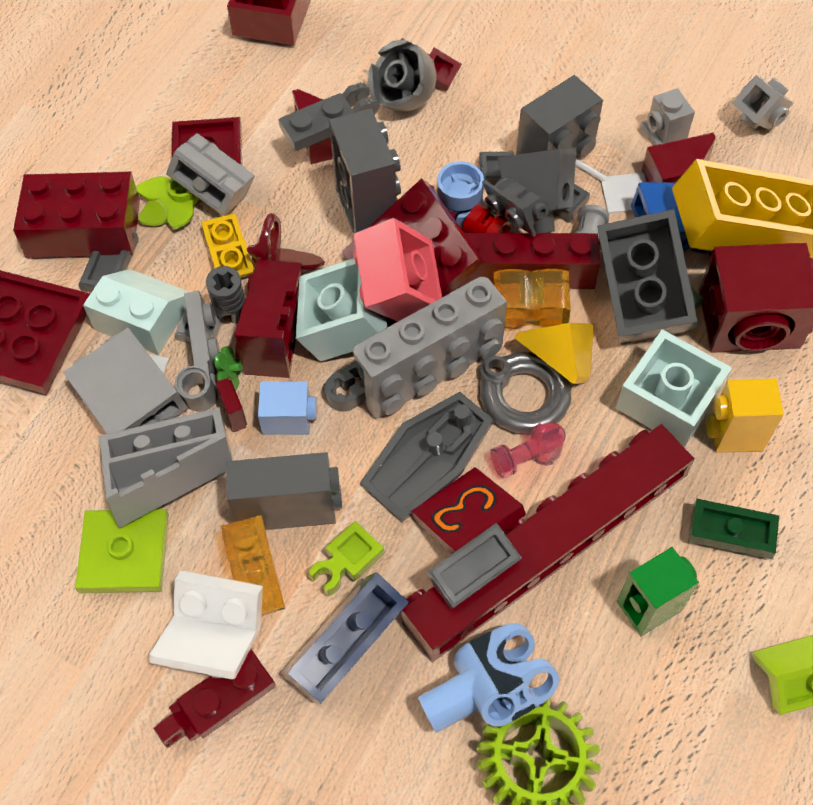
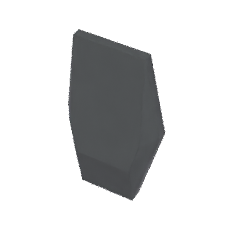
(427, 454)

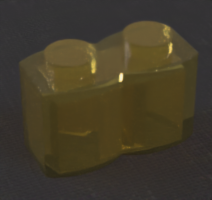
(534, 296)

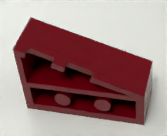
(269, 319)

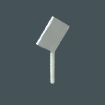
(617, 189)

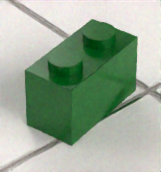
(657, 590)

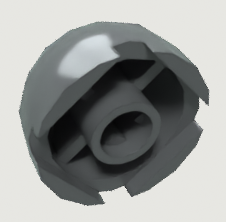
(402, 76)

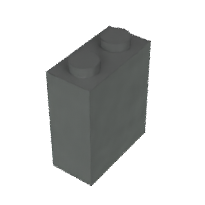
(284, 490)

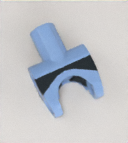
(491, 681)

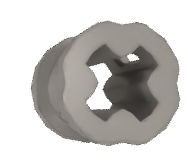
(590, 217)

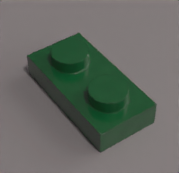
(734, 528)

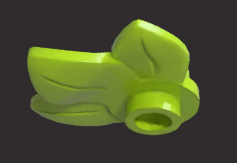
(165, 202)

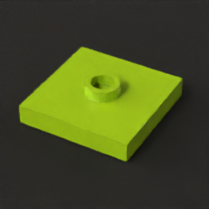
(122, 557)

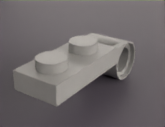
(204, 349)

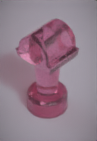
(543, 447)

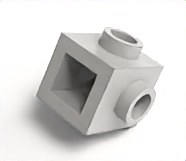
(763, 103)

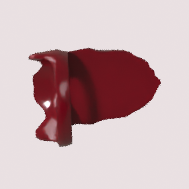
(269, 247)

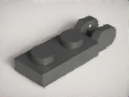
(312, 122)

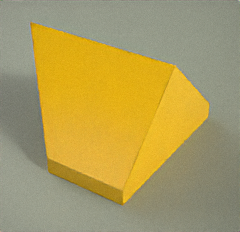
(563, 348)

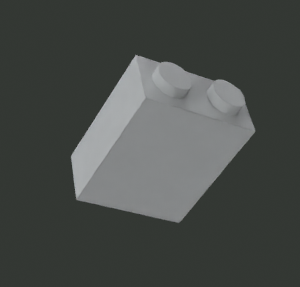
(124, 385)

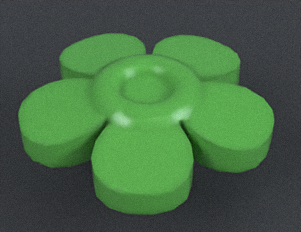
(228, 366)

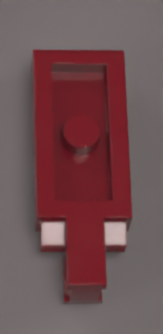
(215, 702)

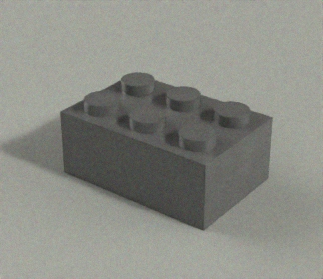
(363, 167)
(647, 276)

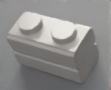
(210, 174)

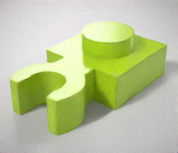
(349, 554)

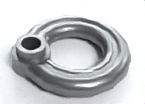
(501, 412)

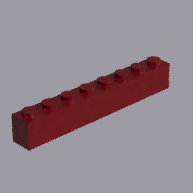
(555, 536)

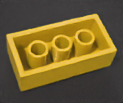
(743, 206)

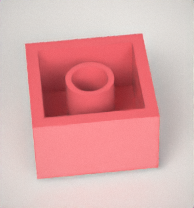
(396, 269)

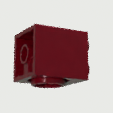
(758, 297)

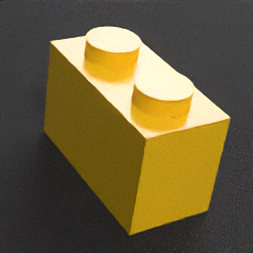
(745, 415)

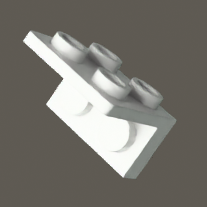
(210, 625)

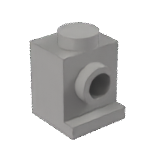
(668, 118)

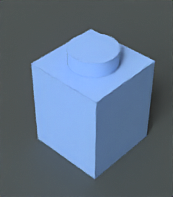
(286, 408)

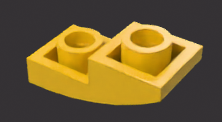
(227, 244)

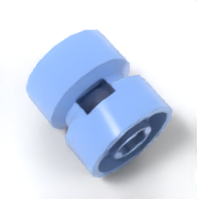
(460, 188)

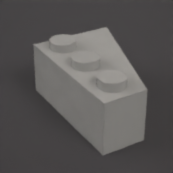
(162, 461)

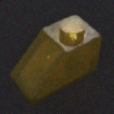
(252, 560)

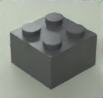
(561, 119)

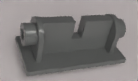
(516, 204)

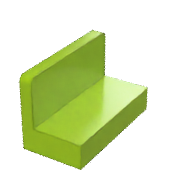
(789, 673)

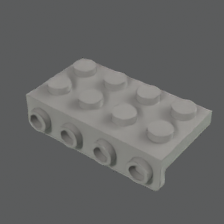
(431, 346)

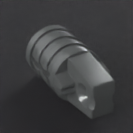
(226, 292)

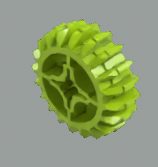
(559, 760)

